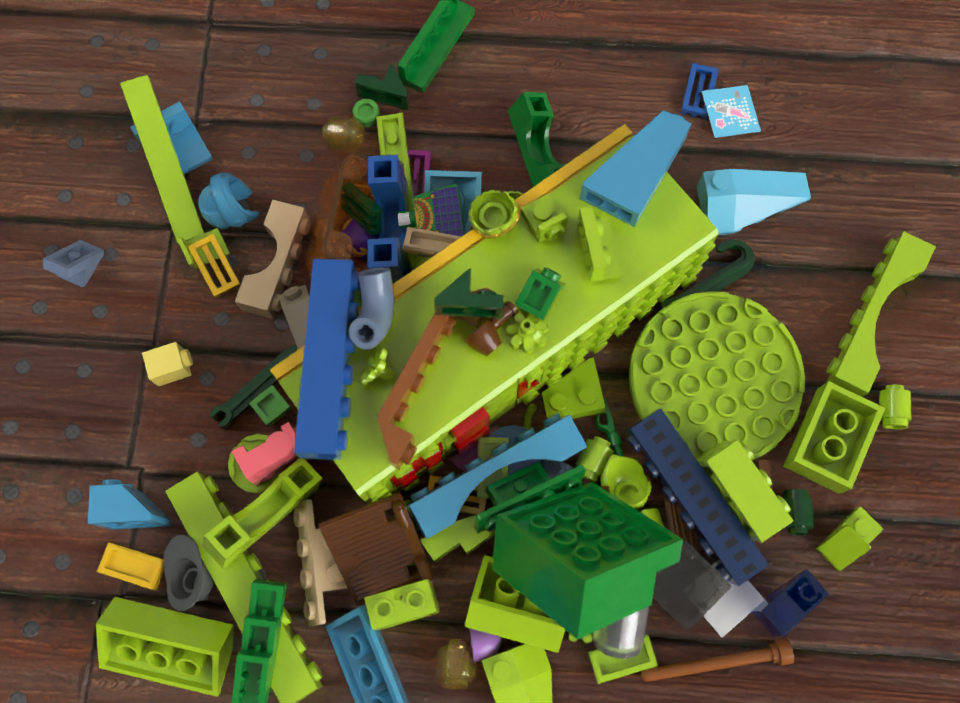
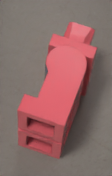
(268, 458)

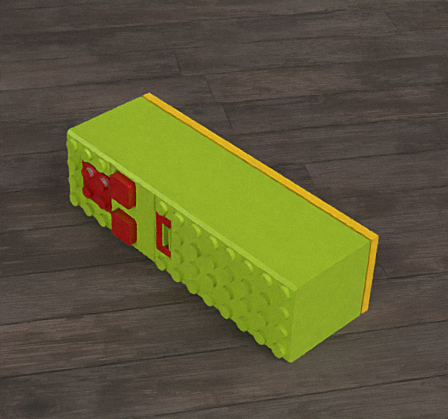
(472, 391)

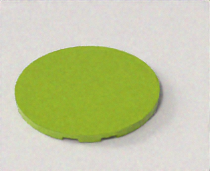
(719, 372)

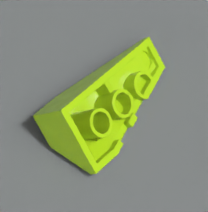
(520, 675)

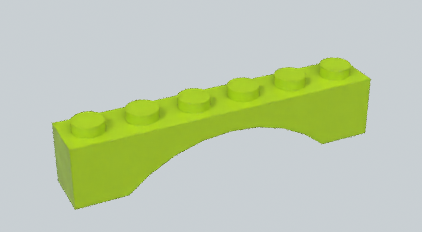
(857, 361)

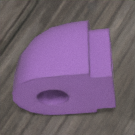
(483, 644)

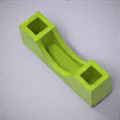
(244, 528)

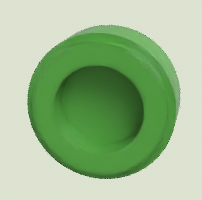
(366, 112)

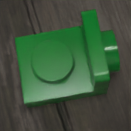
(540, 292)

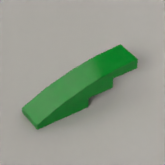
(259, 642)

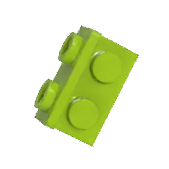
(598, 245)

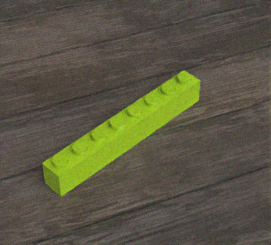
(200, 512)

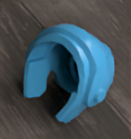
(219, 204)

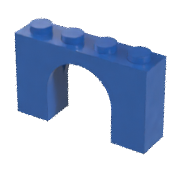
(391, 194)

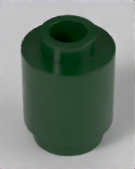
(801, 511)

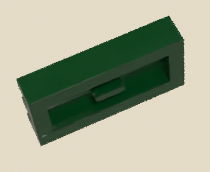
(361, 208)

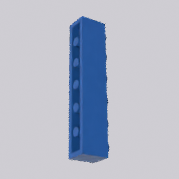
(326, 361)

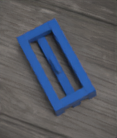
(694, 110)

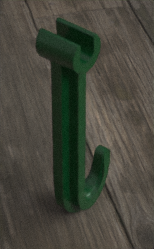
(724, 276)
(241, 400)

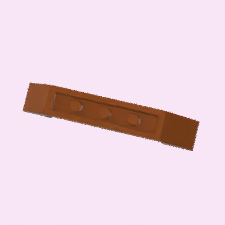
(398, 441)

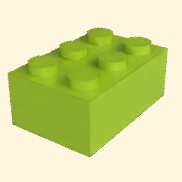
(834, 437)
(746, 489)
(508, 614)

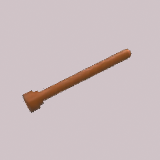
(778, 652)

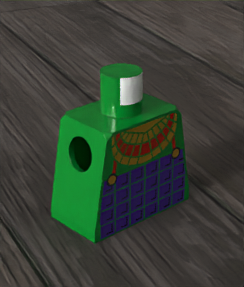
(435, 211)

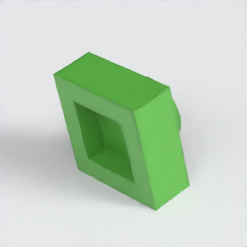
(270, 406)

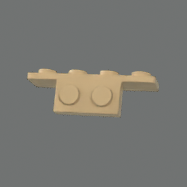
(319, 567)

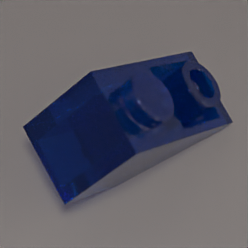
(790, 603)

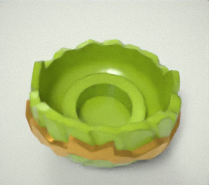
(493, 214)

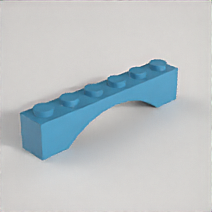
(440, 506)

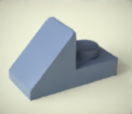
(74, 262)

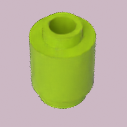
(897, 407)
(594, 458)

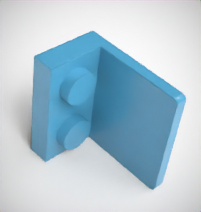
(185, 138)

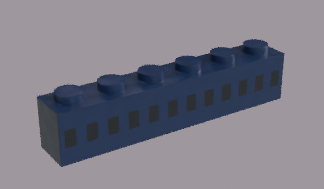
(696, 497)

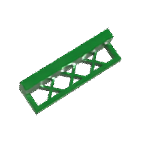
(434, 43)

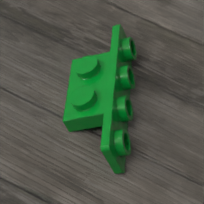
(524, 488)

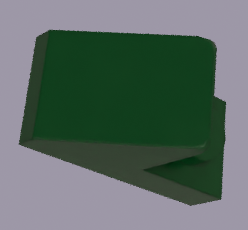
(387, 92)
(459, 301)

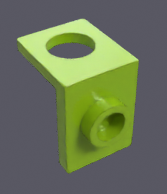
(184, 246)

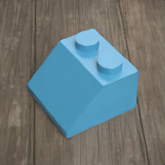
(122, 507)

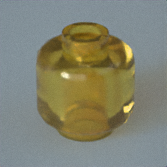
(343, 133)
(455, 665)

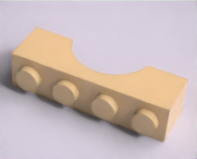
(261, 291)

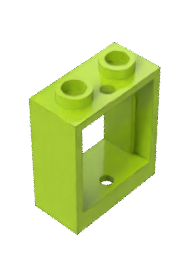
(389, 610)

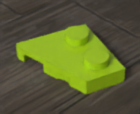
(576, 393)

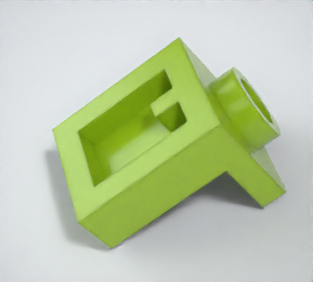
(544, 219)

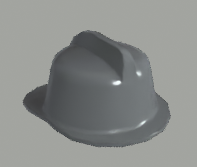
(185, 573)

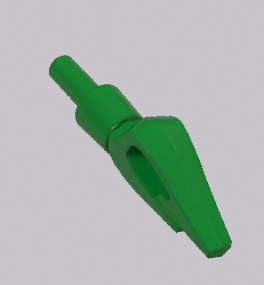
(612, 434)

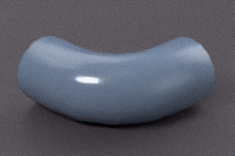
(376, 308)

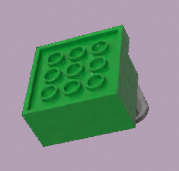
(586, 563)

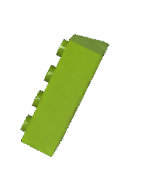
(164, 646)

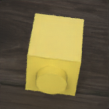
(167, 363)

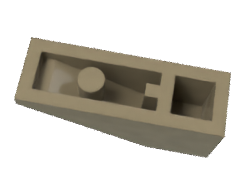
(295, 307)

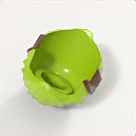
(626, 480)

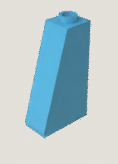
(635, 171)

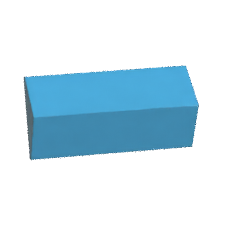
(365, 659)

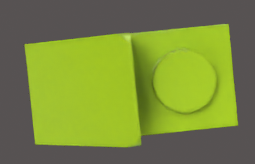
(850, 539)

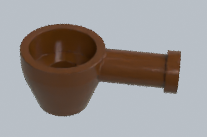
(486, 337)

